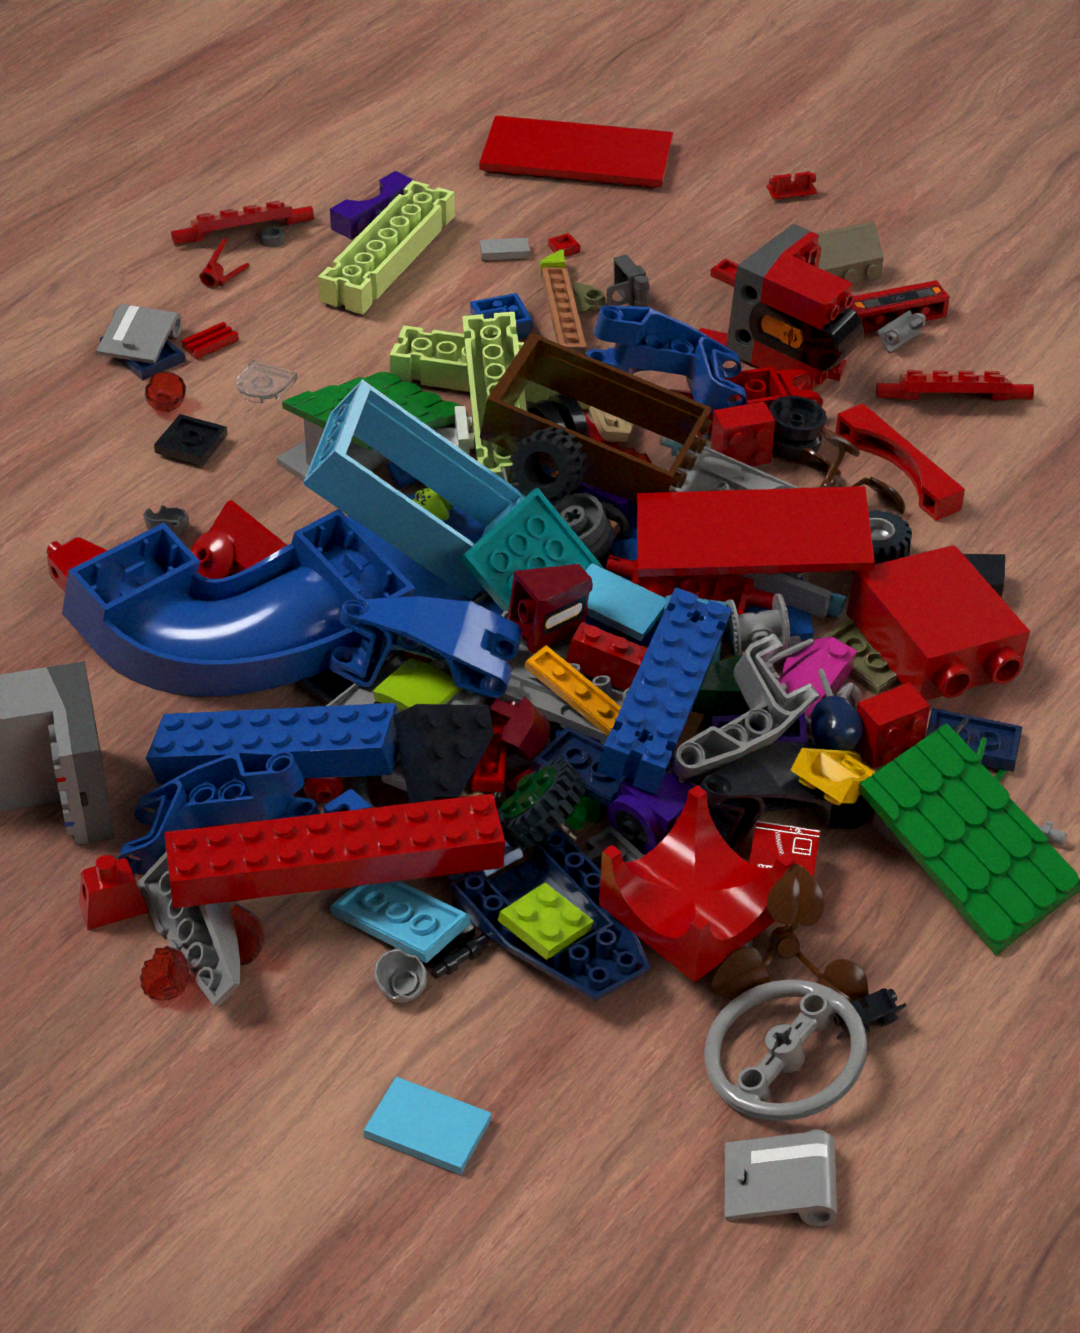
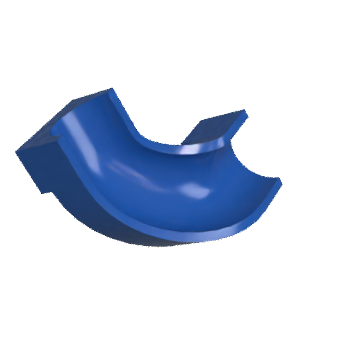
(232, 634)

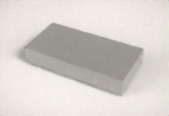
(504, 249)

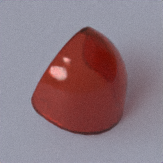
(249, 933)

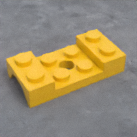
(832, 772)

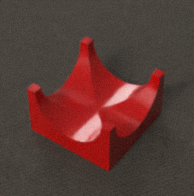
(690, 892)

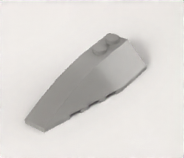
(200, 932)

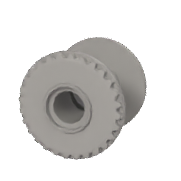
(758, 626)

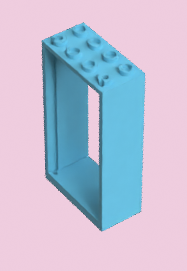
(425, 457)

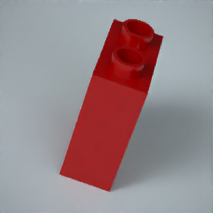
(938, 623)

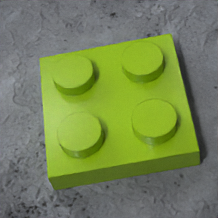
(545, 920)

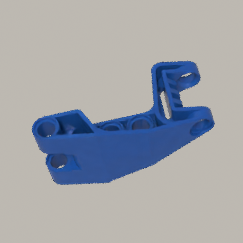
(664, 344)
(440, 629)
(219, 792)

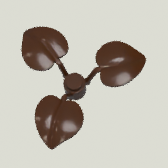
(812, 457)
(790, 901)

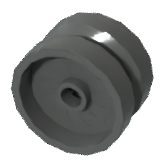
(588, 521)

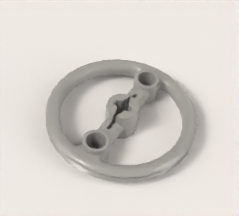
(785, 1050)

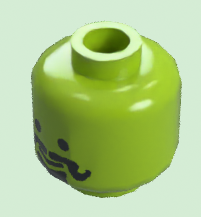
(434, 503)

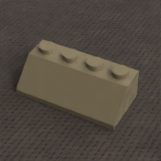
(852, 252)

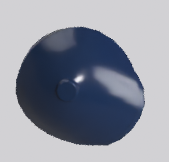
(836, 724)

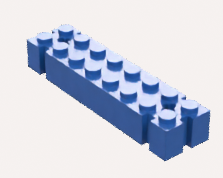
(664, 691)

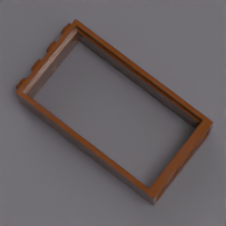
(610, 392)

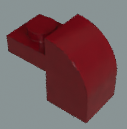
(525, 727)

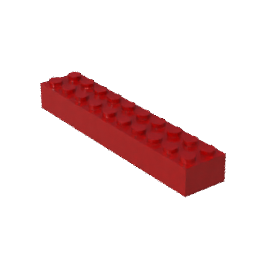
(334, 850)

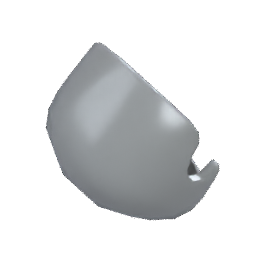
(400, 976)

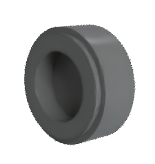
(272, 236)

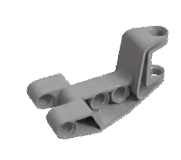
(769, 709)

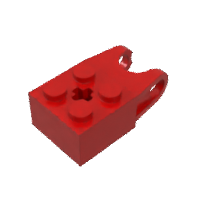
(767, 385)

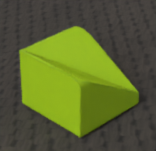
(554, 260)

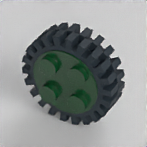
(541, 804)

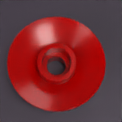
(215, 553)

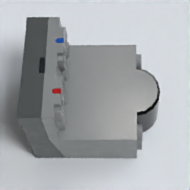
(53, 748)

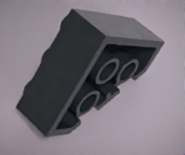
(441, 747)

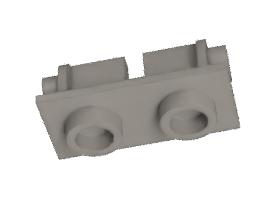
(901, 330)

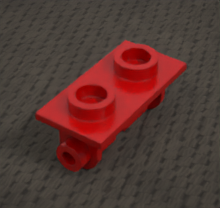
(782, 187)

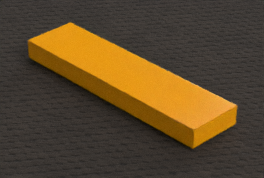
(574, 688)

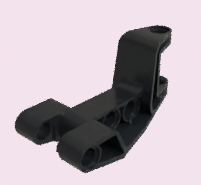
(765, 783)

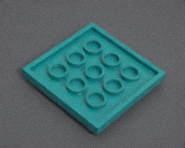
(524, 539)

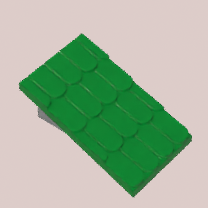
(317, 406)
(969, 837)

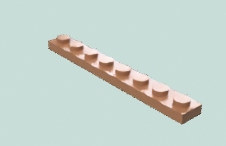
(563, 309)

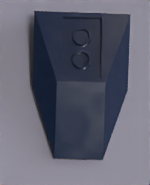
(590, 965)

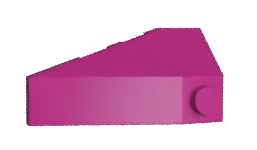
(824, 654)

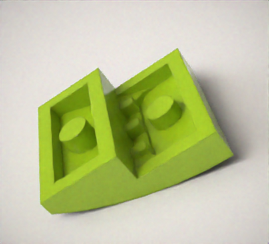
(416, 684)

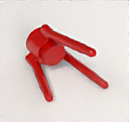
(213, 272)

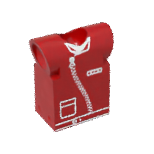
(774, 839)

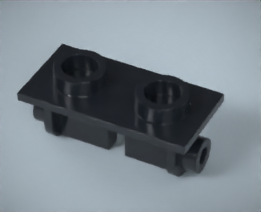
(880, 1009)

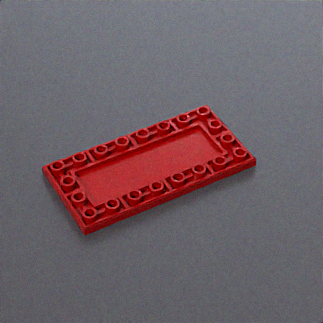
(577, 151)
(754, 531)

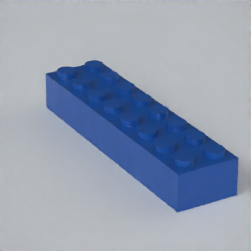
(320, 738)

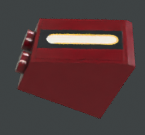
(549, 603)

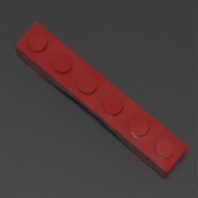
(936, 490)

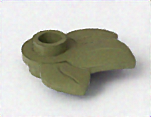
(588, 298)

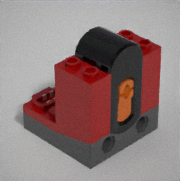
(791, 310)

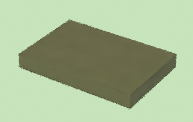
(868, 666)

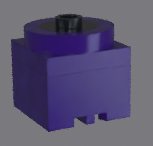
(647, 817)

